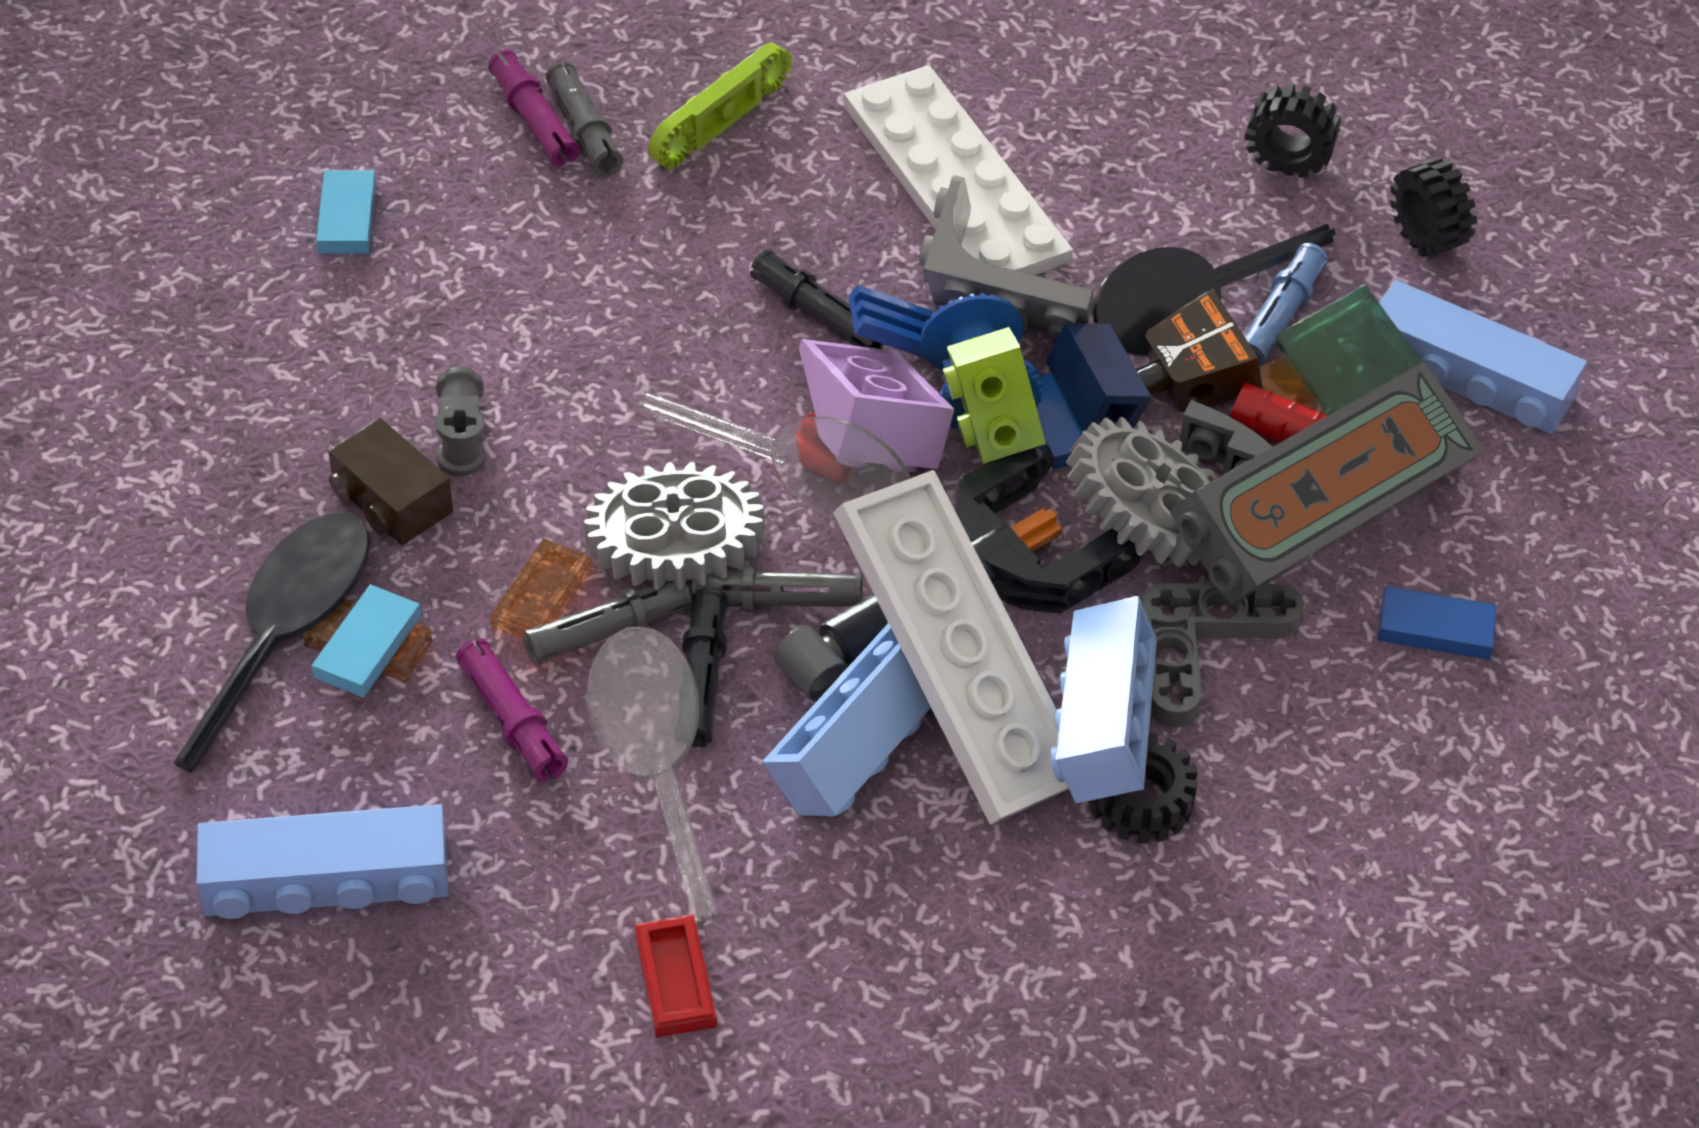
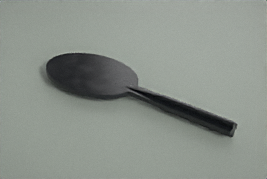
(1168, 278)
(289, 595)

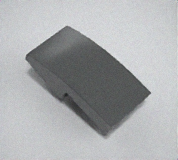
(1219, 437)

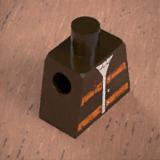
(1199, 355)

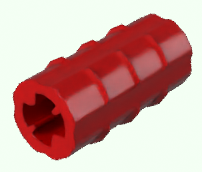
(1272, 415)

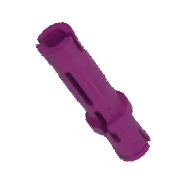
(524, 94)
(521, 723)

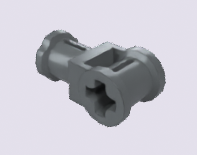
(460, 421)

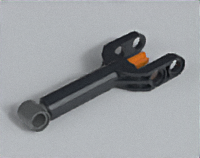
(1005, 552)

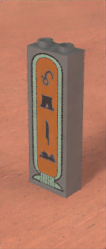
(1325, 482)

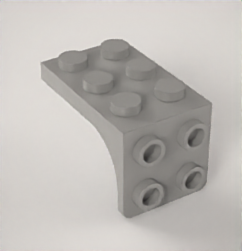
(956, 273)

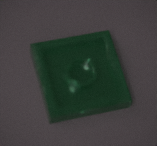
(1346, 350)

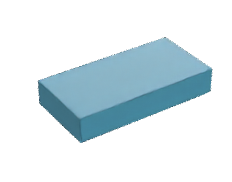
(346, 212)
(366, 641)

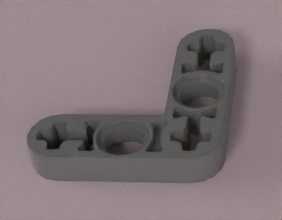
(1181, 631)

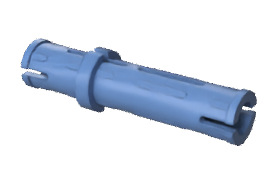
(1290, 291)

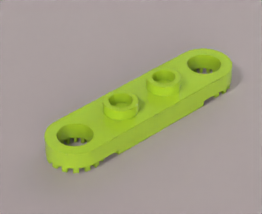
(719, 105)

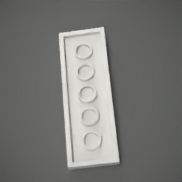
(931, 138)
(957, 641)

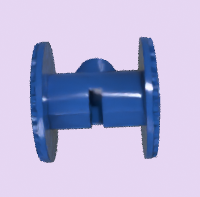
(967, 320)

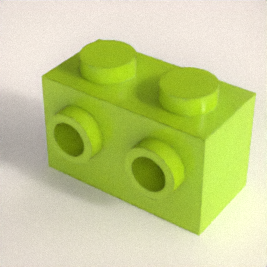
(995, 395)

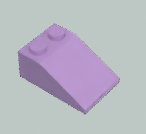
(880, 395)

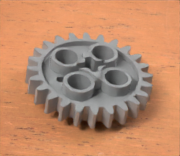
(1135, 484)
(674, 525)

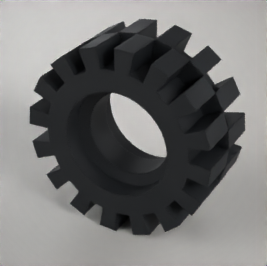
(1299, 111)
(1433, 207)
(1158, 813)

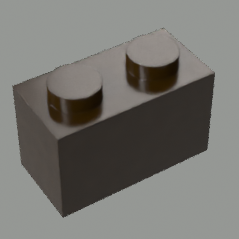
(390, 482)

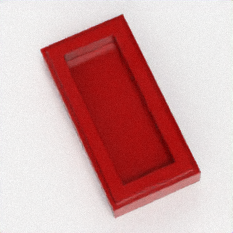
(675, 976)

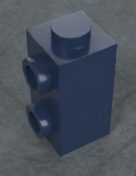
(1097, 375)

